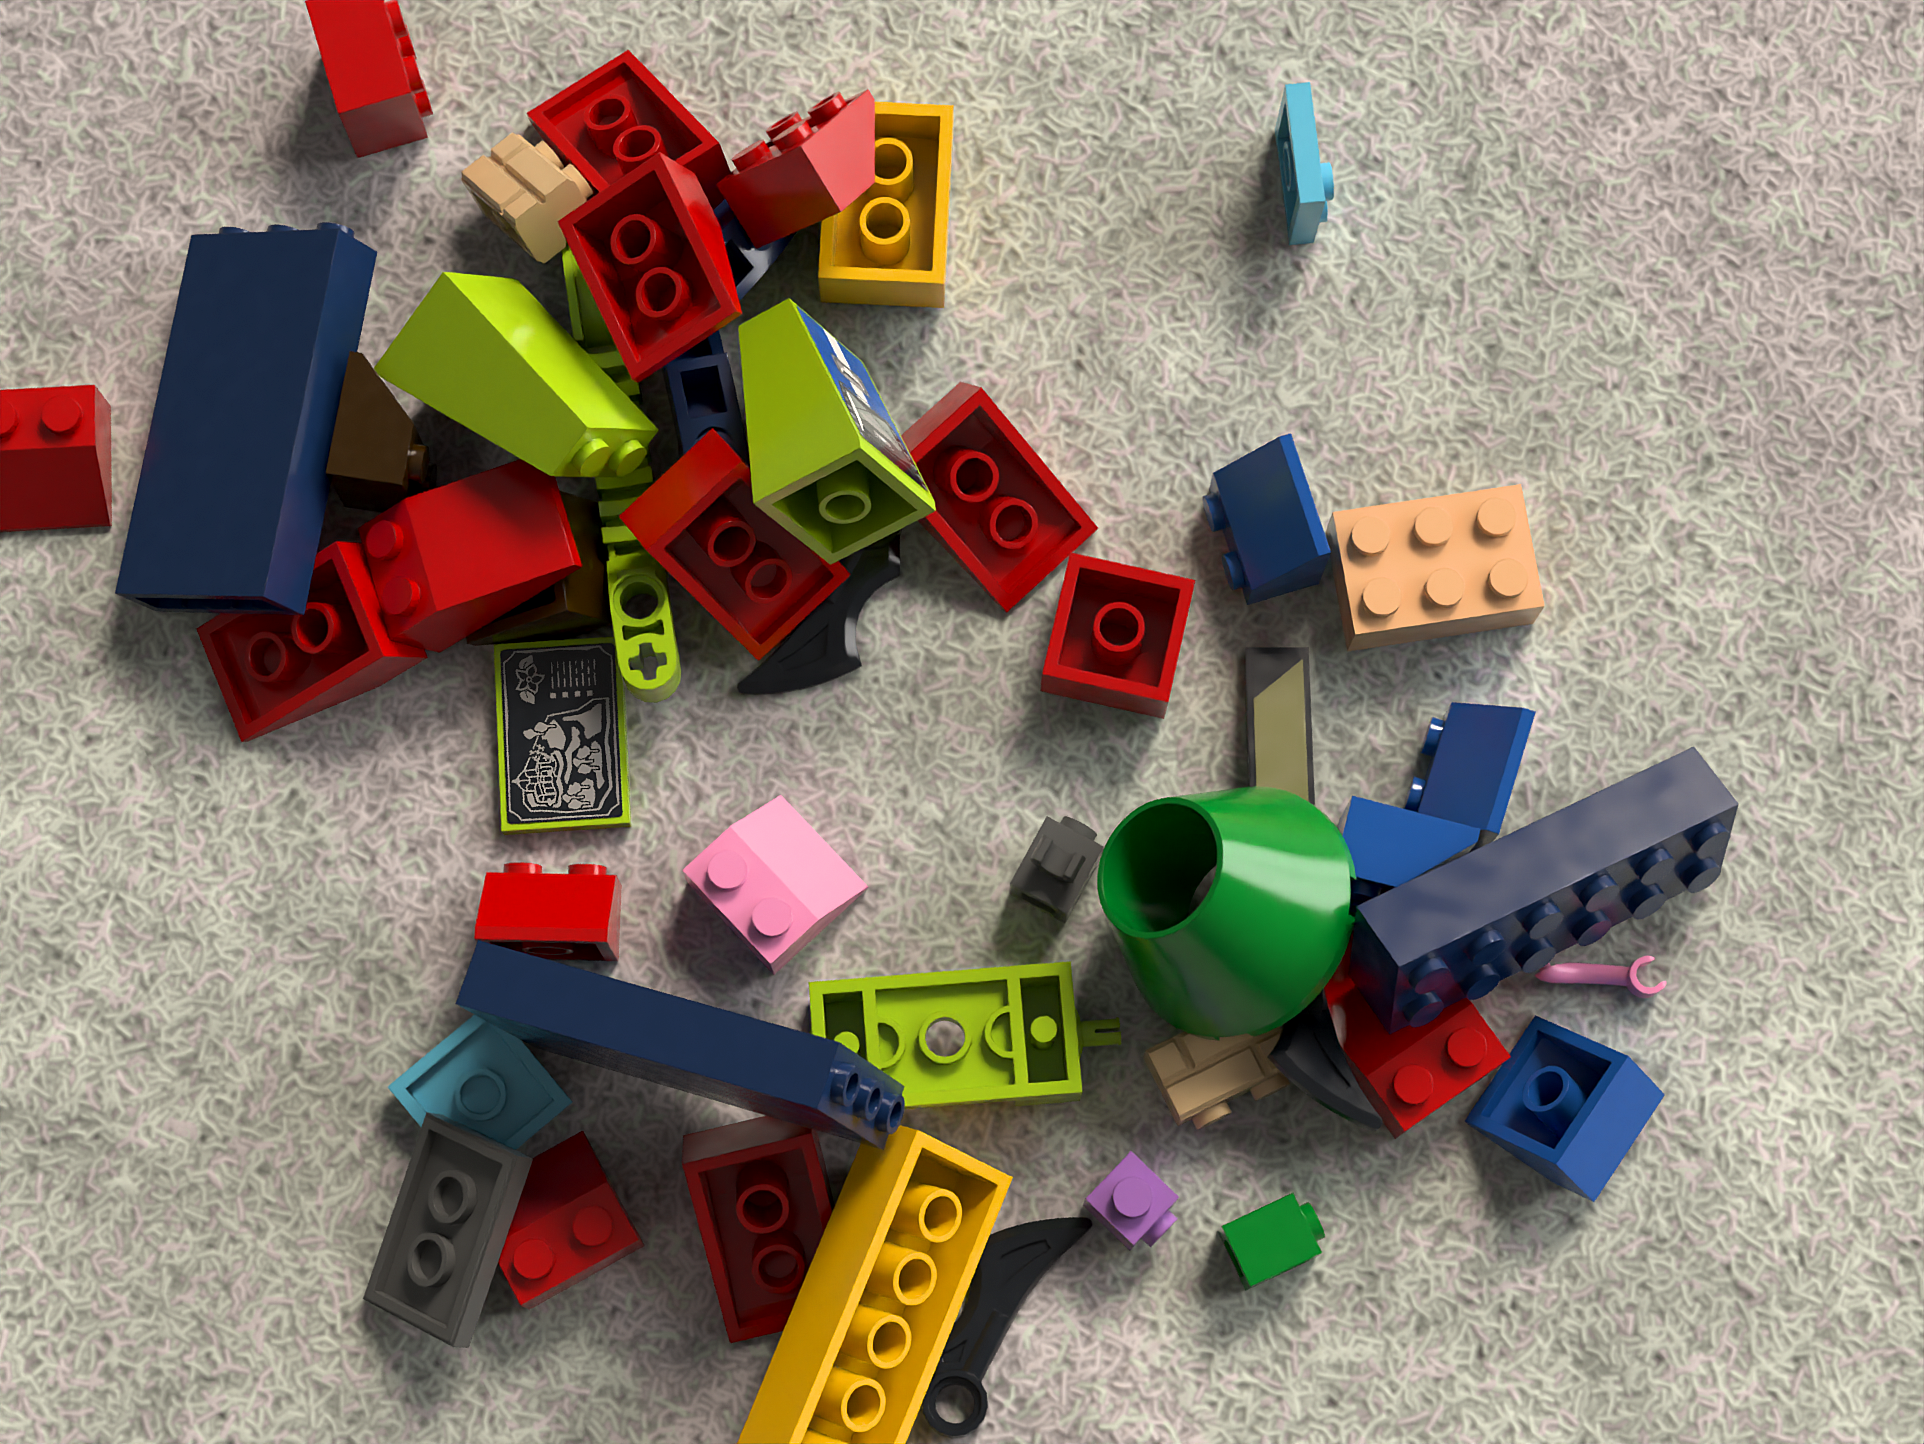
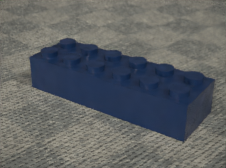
(1541, 891)

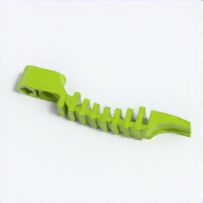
(630, 565)

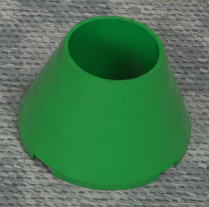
(1264, 929)

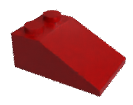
(620, 121)
(654, 263)
(993, 496)
(727, 549)
(467, 553)
(301, 664)
(1412, 1068)
(760, 1216)

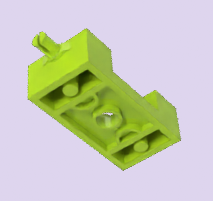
(1015, 1023)

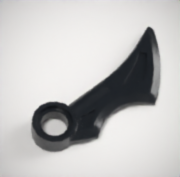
(825, 640)
(1316, 1064)
(1001, 1283)

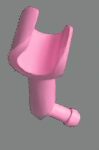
(1600, 974)

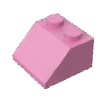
(773, 882)

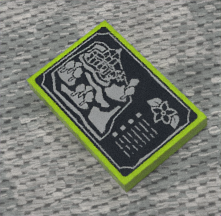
(561, 736)

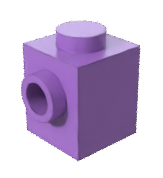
(1133, 1203)

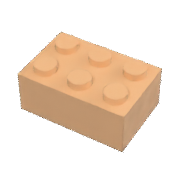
(1434, 567)

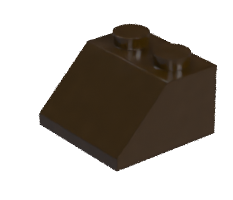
(375, 445)
(568, 606)

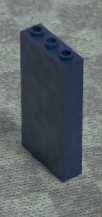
(246, 421)
(683, 1044)

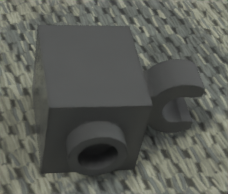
(1057, 867)

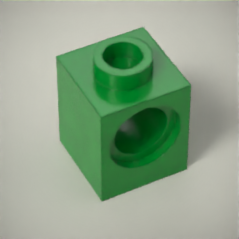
(1272, 1240)

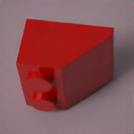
(55, 458)
(552, 914)
(565, 1224)

